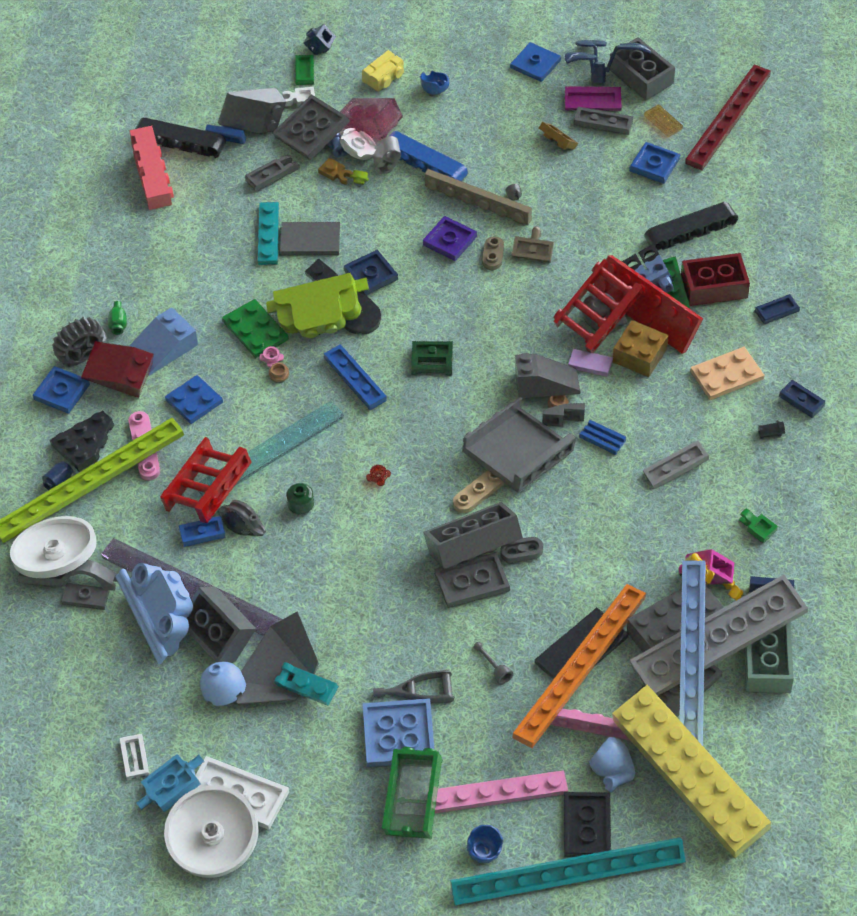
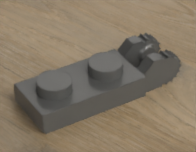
(271, 172)

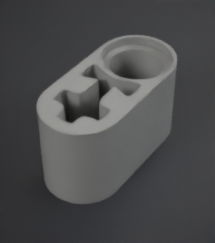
(386, 155)

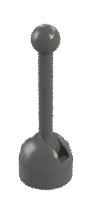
(502, 672)

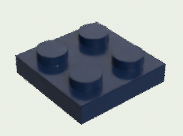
(374, 268)

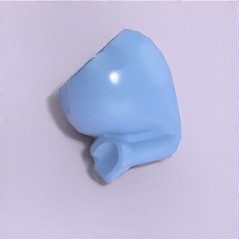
(613, 763)

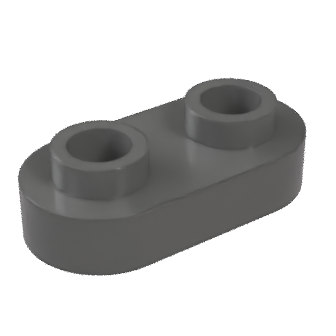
(521, 550)

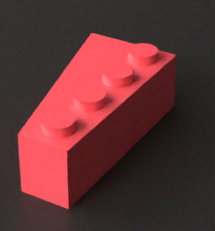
(151, 168)

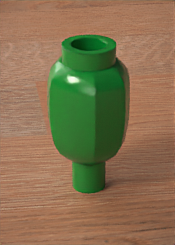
(117, 319)

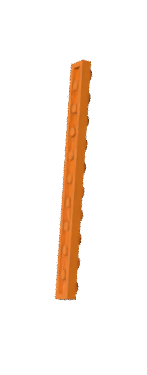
(578, 666)

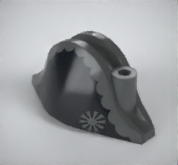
(241, 519)

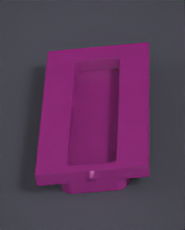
(593, 98)

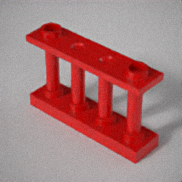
(605, 324)
(214, 493)

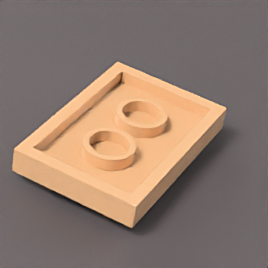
(727, 373)

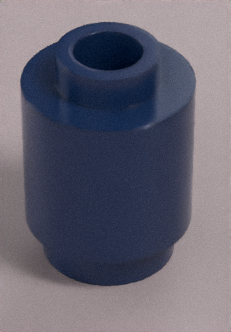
(56, 475)

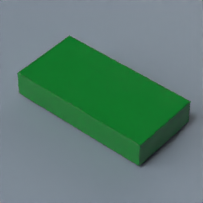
(304, 69)

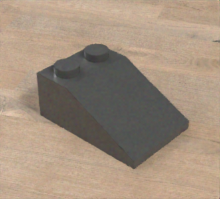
(253, 110)
(544, 377)

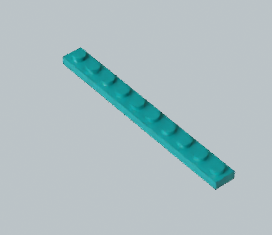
(567, 871)

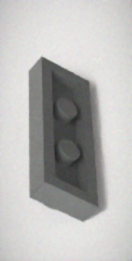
(603, 120)

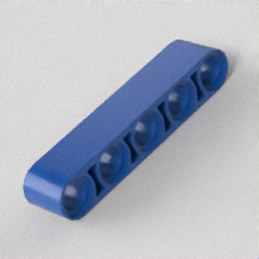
(426, 158)

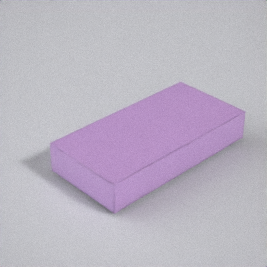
(590, 362)

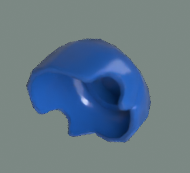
(434, 82)
(483, 837)

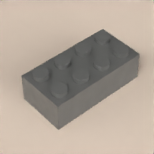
(473, 535)
(664, 619)

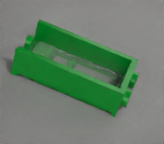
(412, 793)

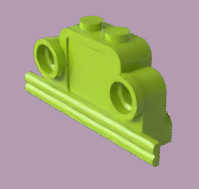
(318, 305)

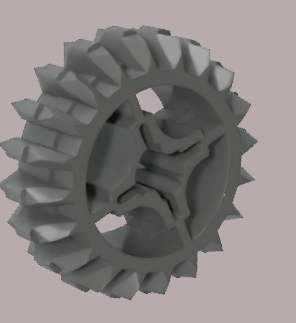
(76, 340)

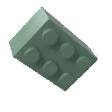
(770, 663)

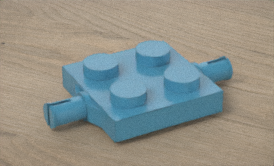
(170, 782)

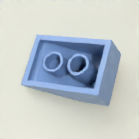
(166, 338)

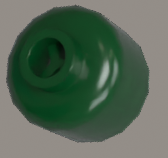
(300, 498)

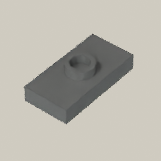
(85, 596)

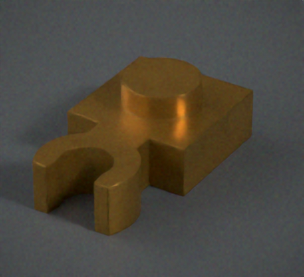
(333, 170)

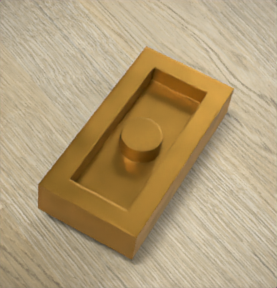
(552, 132)

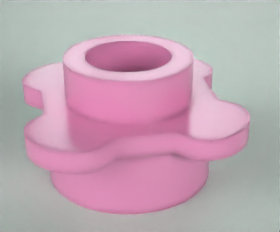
(271, 351)

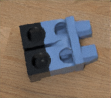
(656, 269)

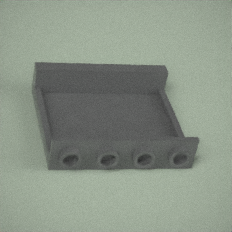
(516, 446)

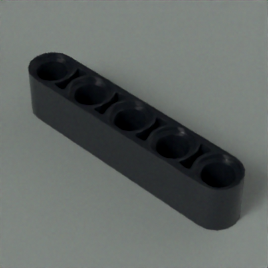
(185, 138)
(691, 225)

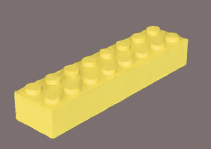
(691, 771)

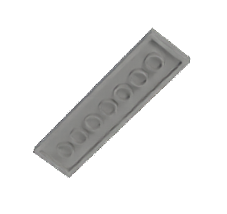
(725, 633)

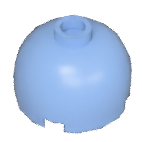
(222, 683)

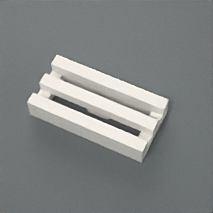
(137, 773)

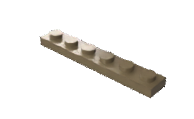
(479, 197)

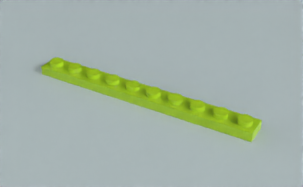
(89, 479)

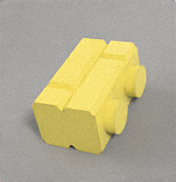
(383, 71)

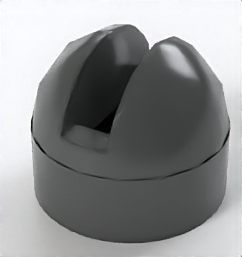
(513, 189)

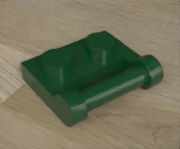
(432, 352)

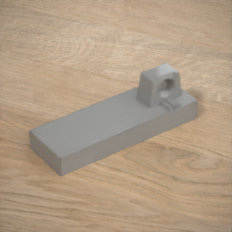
(676, 464)

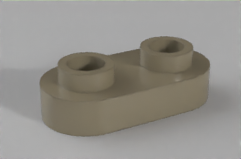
(493, 249)

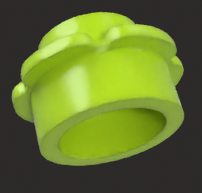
(359, 177)

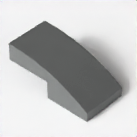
(555, 415)

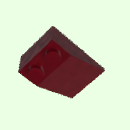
(118, 367)

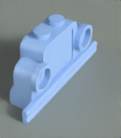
(158, 605)

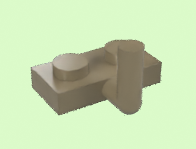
(532, 247)

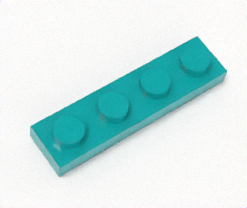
(268, 233)

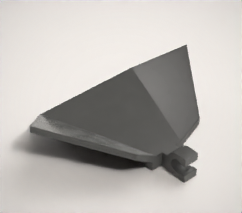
(282, 643)

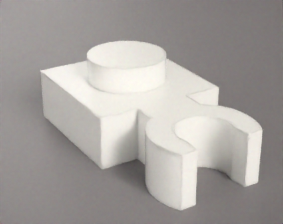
(298, 96)

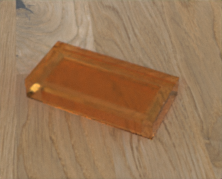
(663, 120)

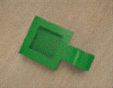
(759, 526)

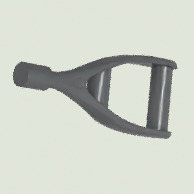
(411, 688)

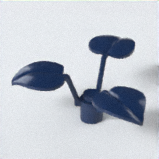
(598, 69)

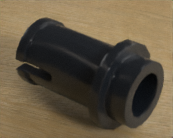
(771, 429)

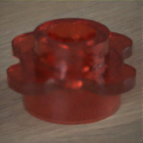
(378, 470)

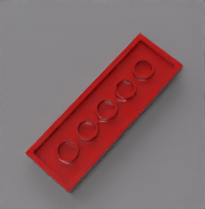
(654, 306)

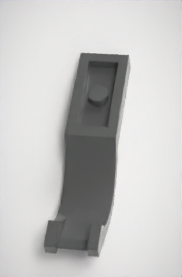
(91, 568)

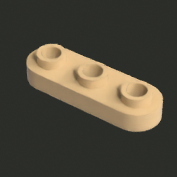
(474, 496)

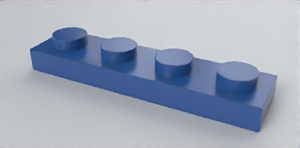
(355, 377)

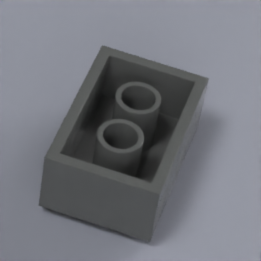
(643, 71)
(218, 625)

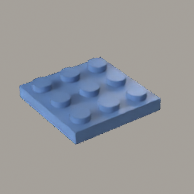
(396, 726)

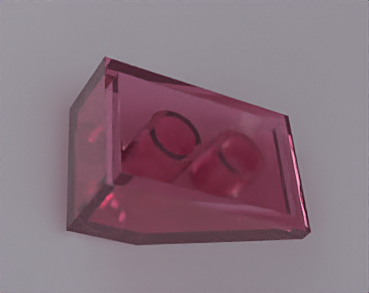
(372, 115)

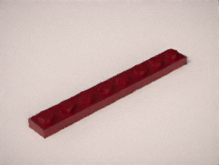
(727, 117)

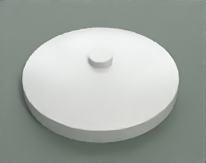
(53, 547)
(211, 831)

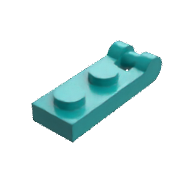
(306, 684)

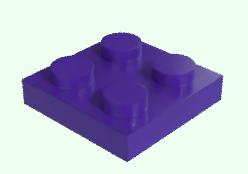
(449, 238)

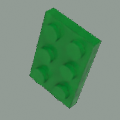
(255, 328)

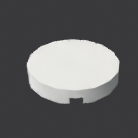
(357, 144)

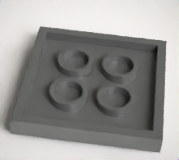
(311, 127)

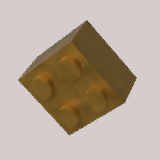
(640, 348)

